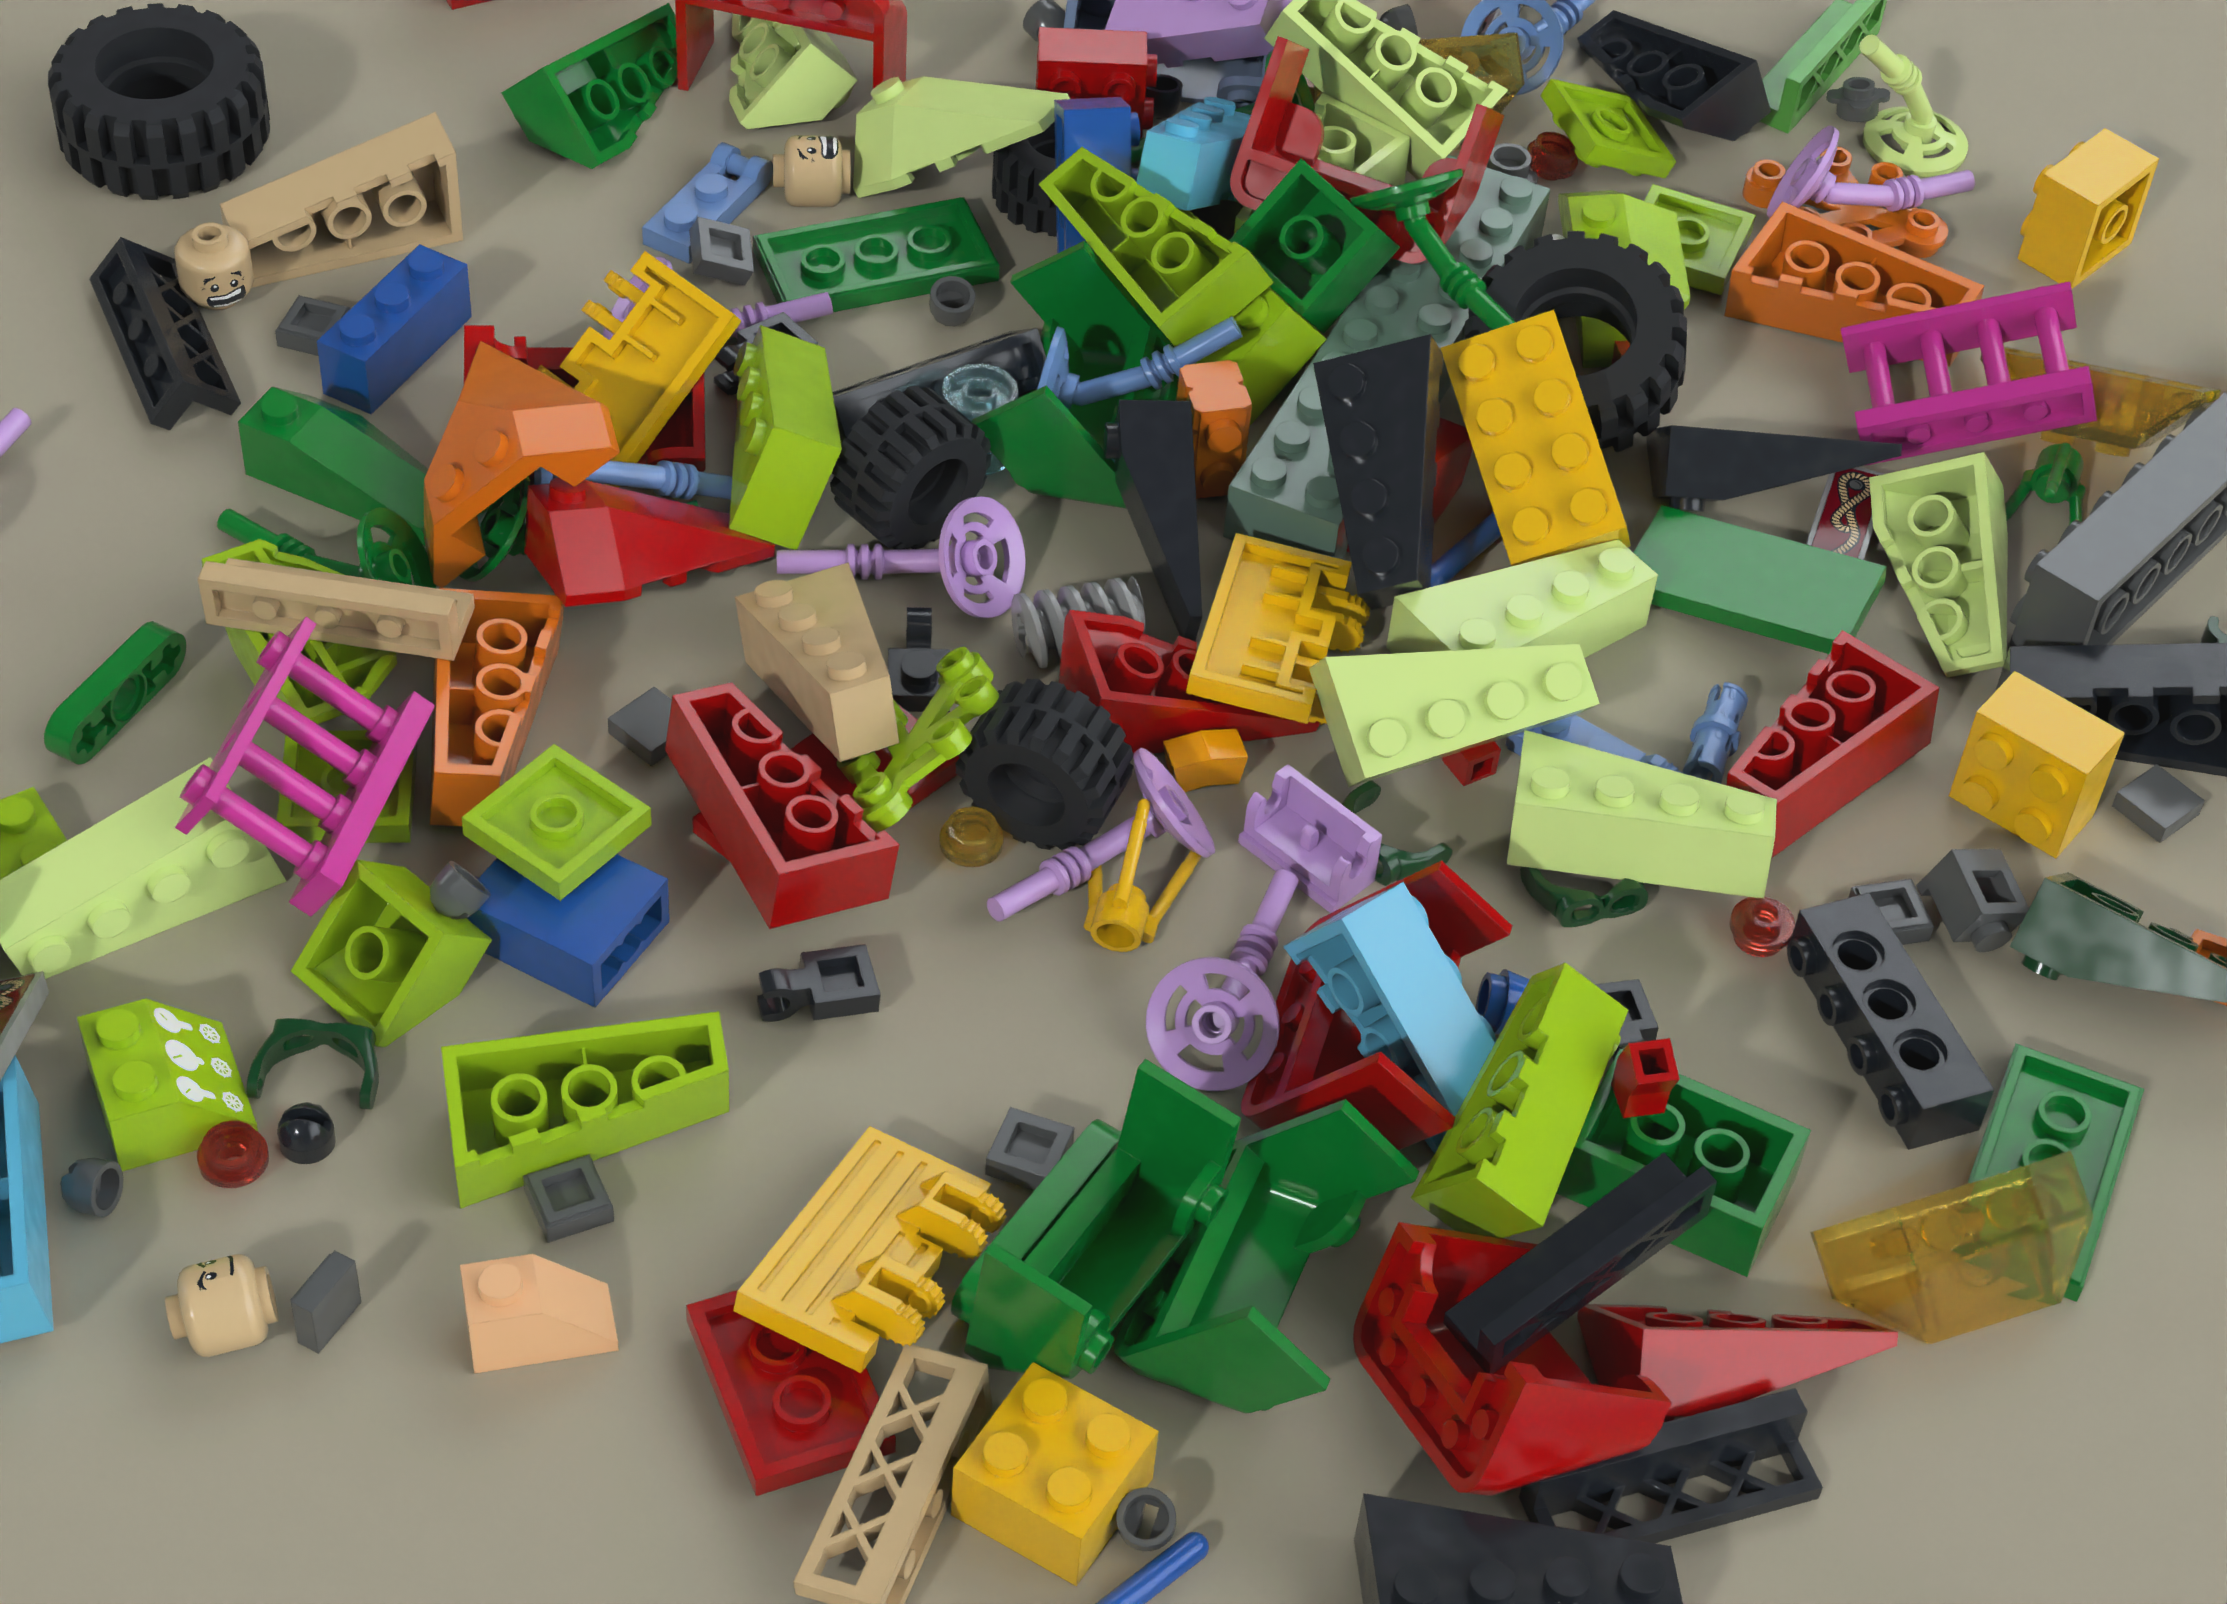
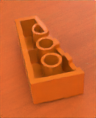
(1825, 277)

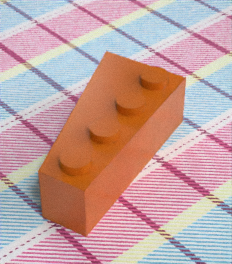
(489, 697)

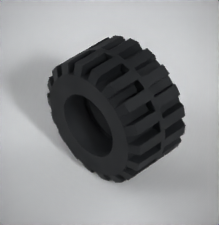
(1017, 179)
(909, 467)
(1046, 764)

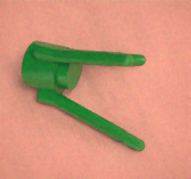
(2053, 480)

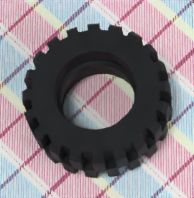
(159, 101)
(1620, 289)

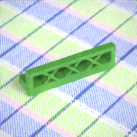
(1818, 60)

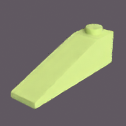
(786, 74)
(940, 124)

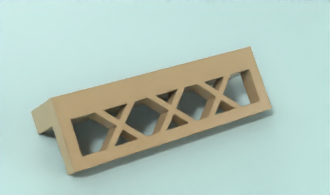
(342, 606)
(924, 1495)

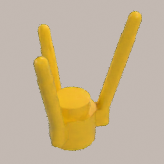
(1121, 915)

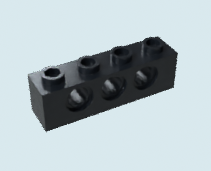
(1889, 1021)

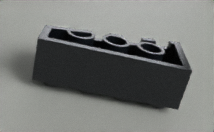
(1382, 447)
(2158, 694)
(1466, 1557)

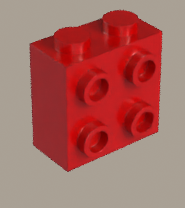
(1098, 66)

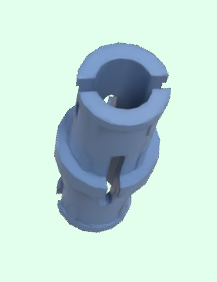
(1716, 732)

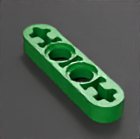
(1044, 1205)

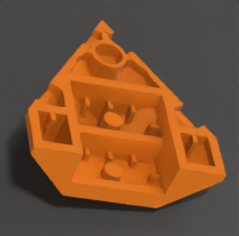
(498, 435)

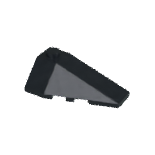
(1679, 76)
(1723, 464)
(1158, 487)

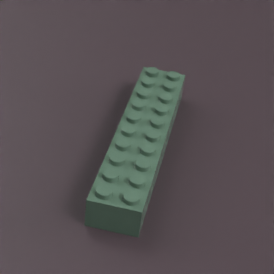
(1288, 480)

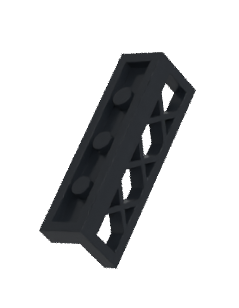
(160, 334)
(1014, 352)
(1579, 1262)
(1684, 1450)

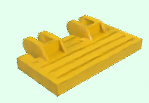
(651, 355)
(1272, 623)
(867, 1251)

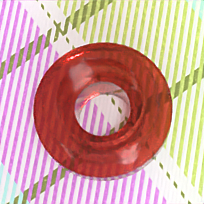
(1552, 156)
(1761, 926)
(228, 1141)

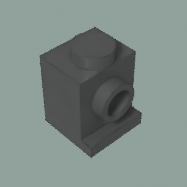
(1976, 897)

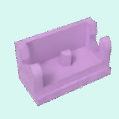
(1312, 838)

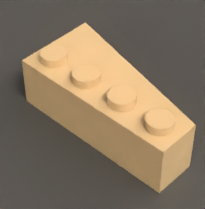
(353, 205)
(821, 658)

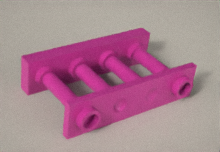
(1977, 414)
(368, 773)

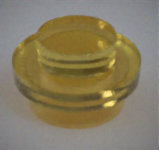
(971, 837)

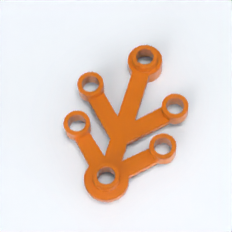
(1910, 229)

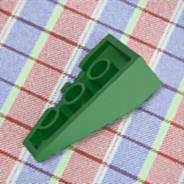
(600, 93)
(330, 457)

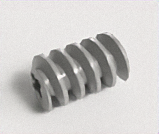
(1041, 623)

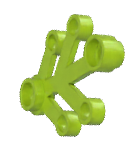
(932, 741)

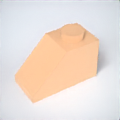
(534, 1313)

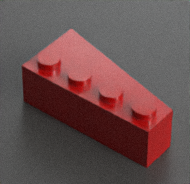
(1837, 736)
(772, 814)

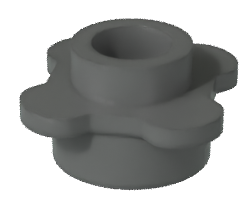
(1858, 99)
(1512, 160)

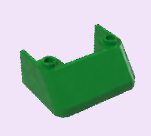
(1107, 331)
(1110, 1238)
(1222, 1293)

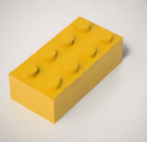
(1534, 440)

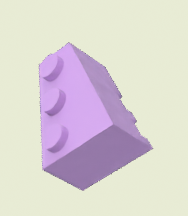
(1199, 27)

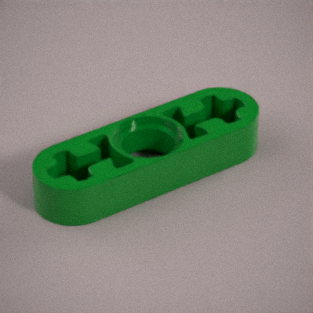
(115, 693)

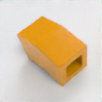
(1206, 758)

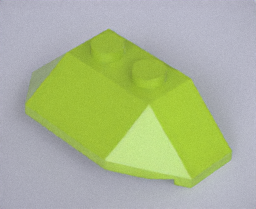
(1633, 223)
(356, 666)

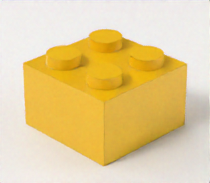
(2086, 207)
(2035, 764)
(1052, 1472)

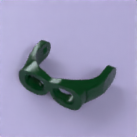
(1395, 862)
(1563, 901)
(288, 1039)

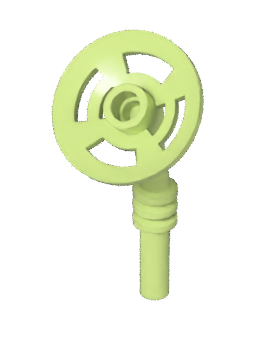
(1919, 119)

